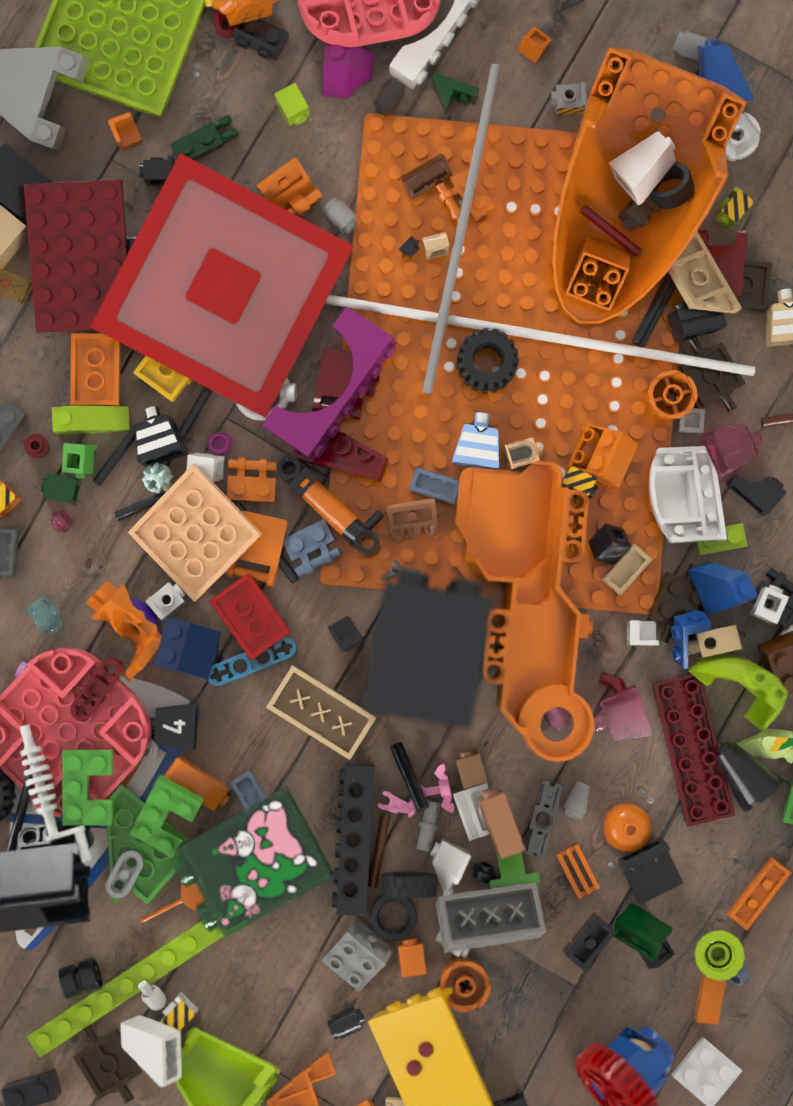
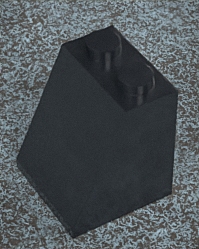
(13, 175)

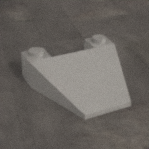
(26, 87)

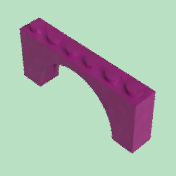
(312, 430)

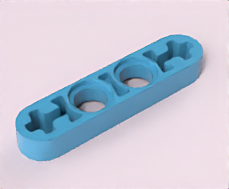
(252, 666)

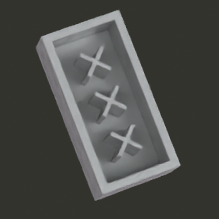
(490, 917)

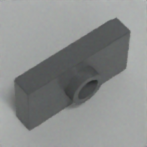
(8, 551)

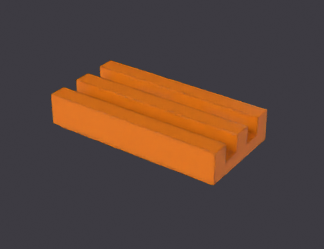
(587, 890)

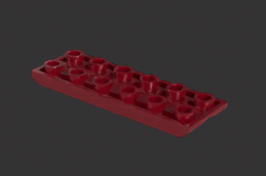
(692, 750)

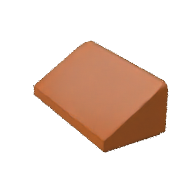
(709, 1000)

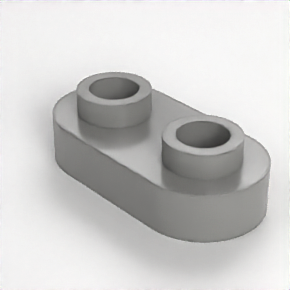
(125, 873)

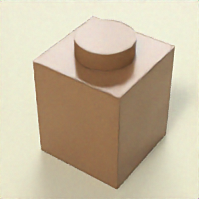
(470, 769)

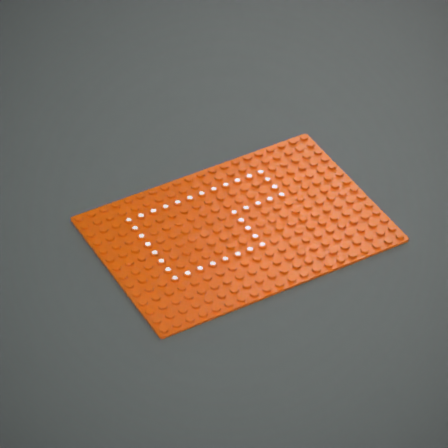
(502, 280)

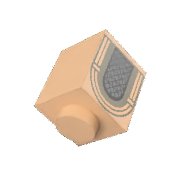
(522, 453)

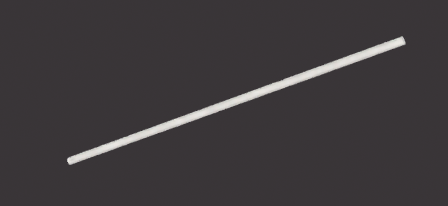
(543, 335)

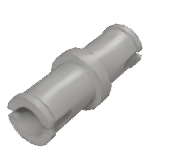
(428, 826)

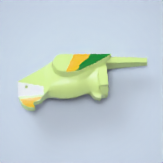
(770, 744)

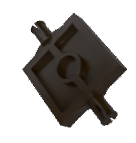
(713, 384)
(674, 598)
(107, 1064)

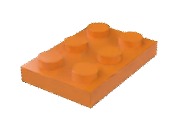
(95, 370)

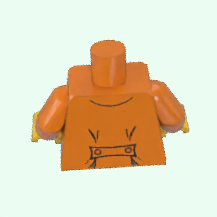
(242, 10)

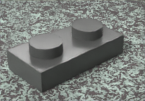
(9, 422)

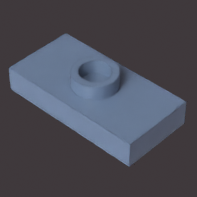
(434, 486)
(247, 789)

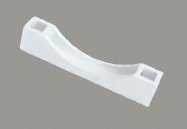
(415, 58)

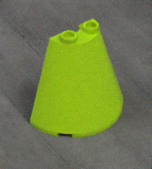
(758, 681)
(222, 1073)

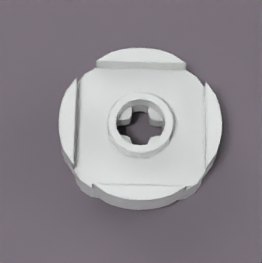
(748, 140)

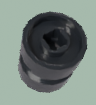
(80, 978)

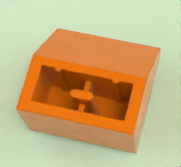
(604, 454)

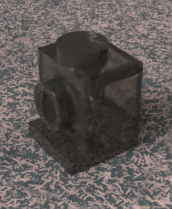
(638, 215)

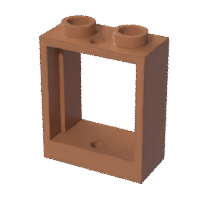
(500, 822)

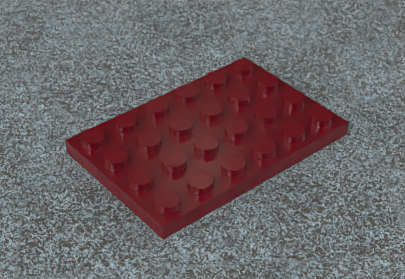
(74, 249)

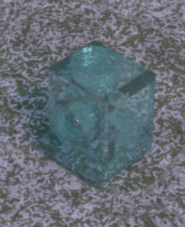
(44, 615)

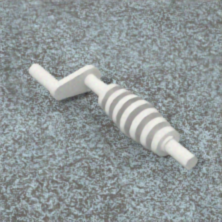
(43, 797)

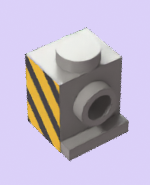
(569, 106)

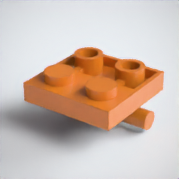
(290, 188)

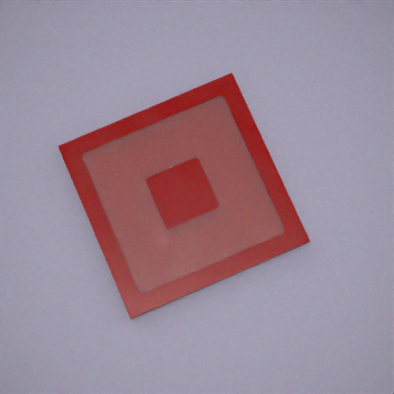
(222, 286)

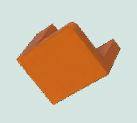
(125, 131)

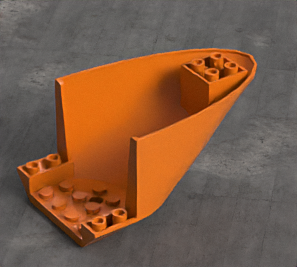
(592, 270)

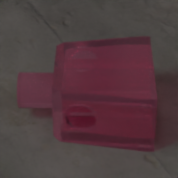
(731, 447)
(623, 716)

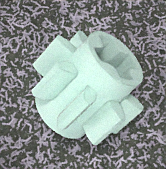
(157, 478)

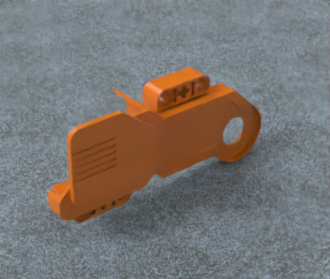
(519, 537)

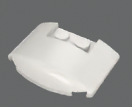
(686, 495)

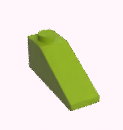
(90, 419)

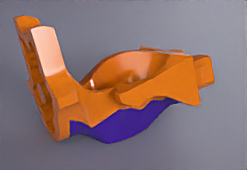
(123, 614)

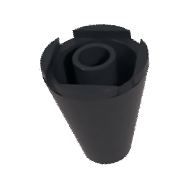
(746, 775)

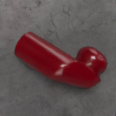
(612, 681)

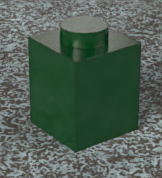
(60, 488)

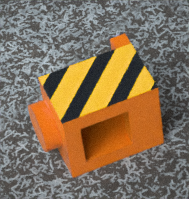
(8, 499)

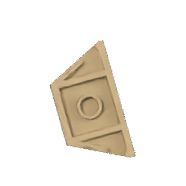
(701, 280)

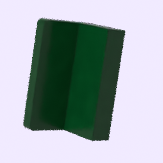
(641, 931)

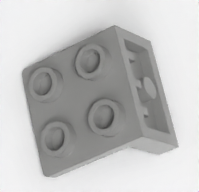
(358, 954)

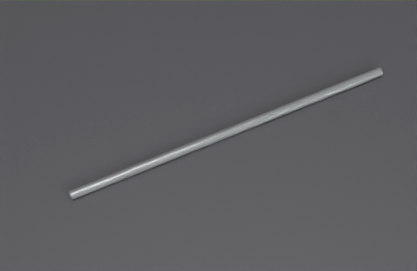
(461, 229)

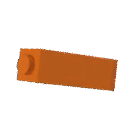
(199, 782)

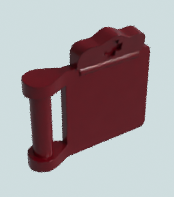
(334, 378)

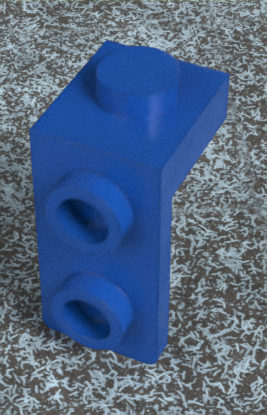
(684, 625)

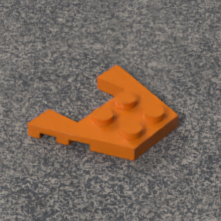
(300, 1089)

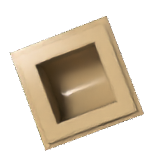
(435, 245)

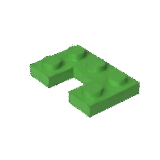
(76, 805)
(150, 825)

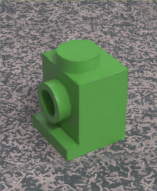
(78, 459)

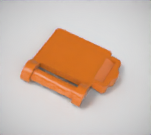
(265, 550)

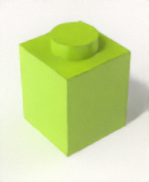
(292, 105)

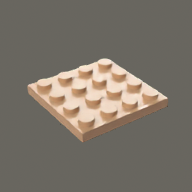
(195, 533)

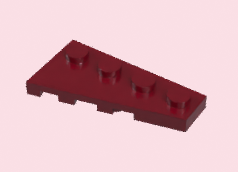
(350, 457)

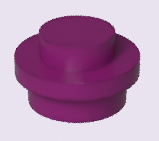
(219, 443)

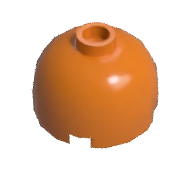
(672, 395)
(627, 827)

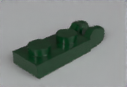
(204, 139)

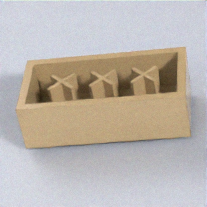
(321, 712)

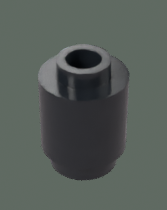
(346, 1023)

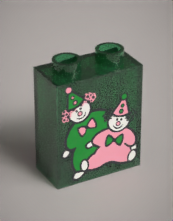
(252, 863)

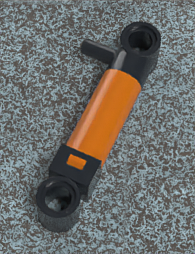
(330, 508)

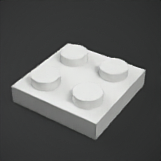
(706, 1072)

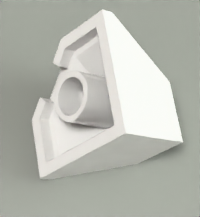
(449, 863)

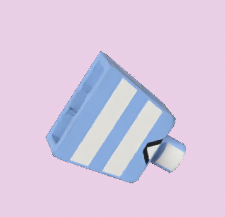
(478, 445)

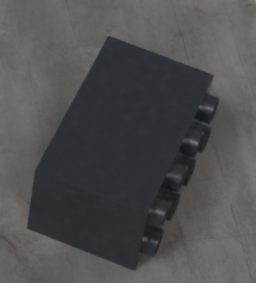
(429, 650)

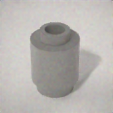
(687, 44)
(340, 215)

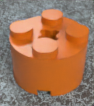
(470, 996)

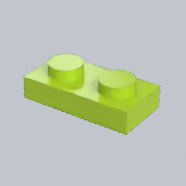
(735, 540)

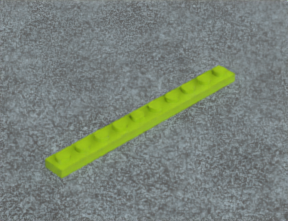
(122, 988)

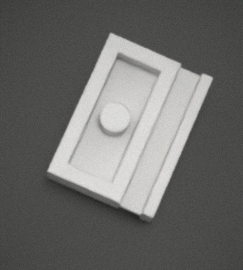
(470, 811)

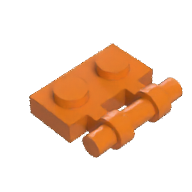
(481, 201)
(251, 488)

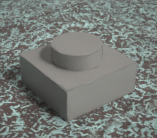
(692, 422)

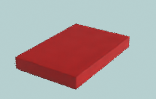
(250, 616)

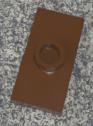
(426, 176)

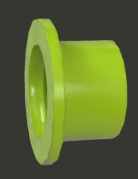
(719, 955)

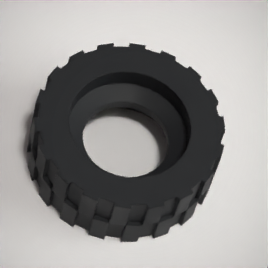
(409, 884)

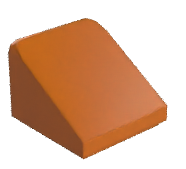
(534, 44)

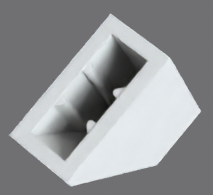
(644, 166)
(154, 1048)

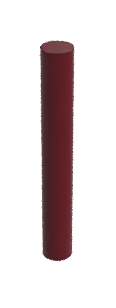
(610, 230)

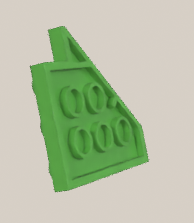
(157, 865)

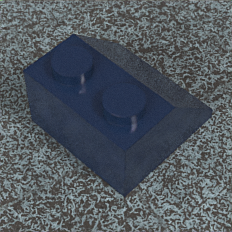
(187, 648)

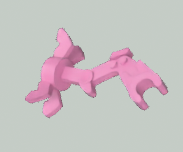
(399, 805)

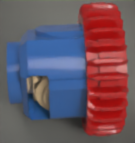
(627, 1069)

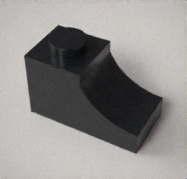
(759, 495)

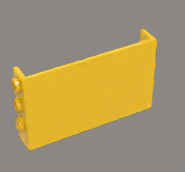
(449, 1073)

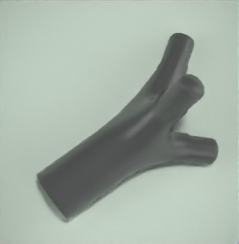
(394, 571)

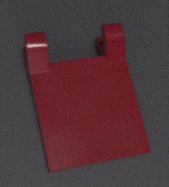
(730, 260)

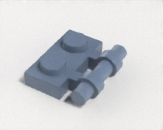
(308, 541)

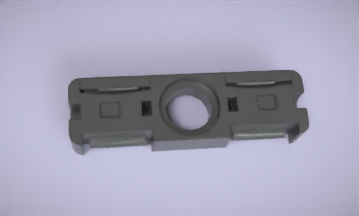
(539, 835)

